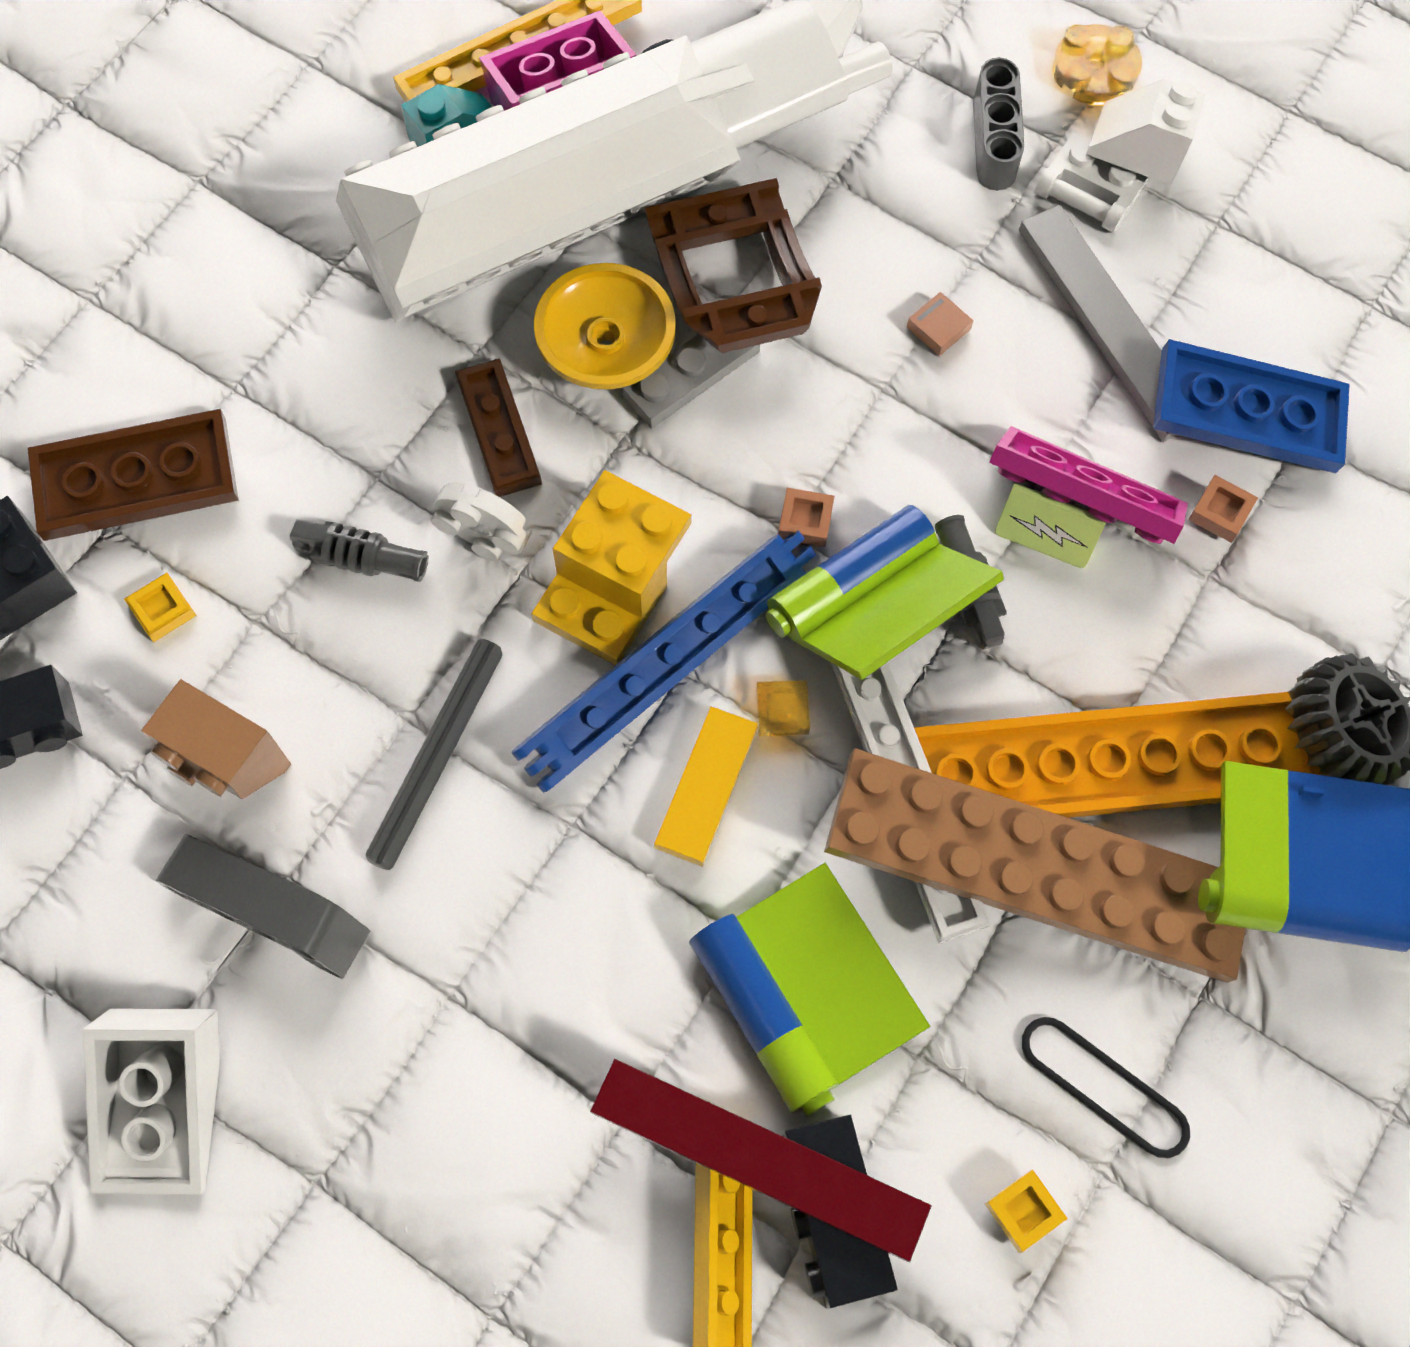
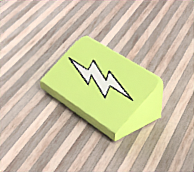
(1049, 526)

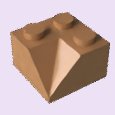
(213, 744)

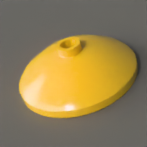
(602, 305)

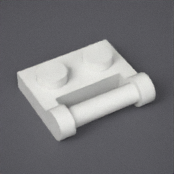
(1090, 183)

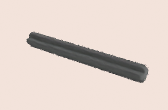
(433, 755)

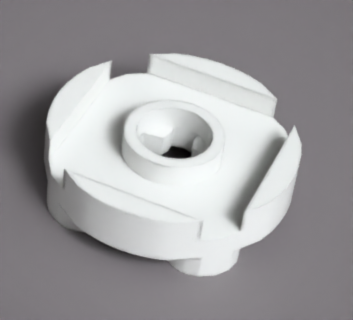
(483, 520)

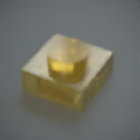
(782, 708)

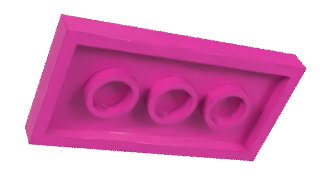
(1087, 482)

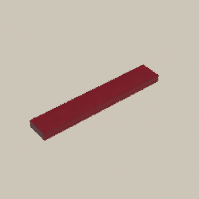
(762, 1160)

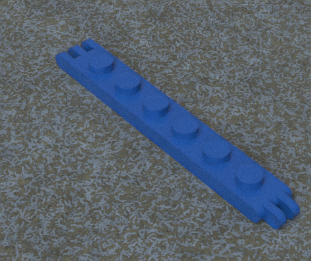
(662, 660)

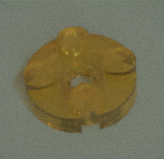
(1102, 43)

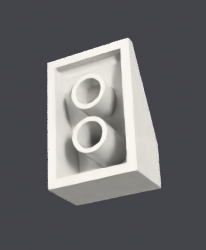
(150, 1099)

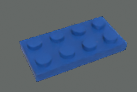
(1252, 406)

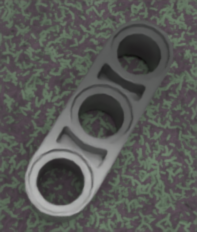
(998, 124)

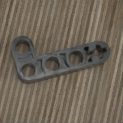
(265, 904)

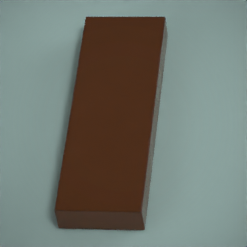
(498, 428)

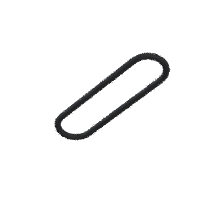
(1160, 1153)

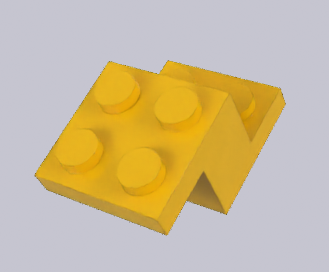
(611, 567)

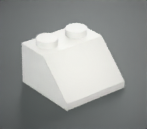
(1148, 129)

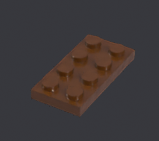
(131, 474)

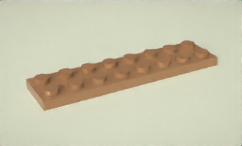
(1030, 864)

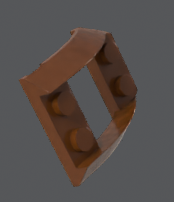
(727, 216)

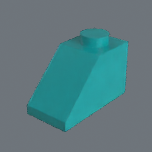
(439, 108)

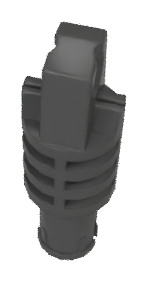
(357, 550)
(987, 609)

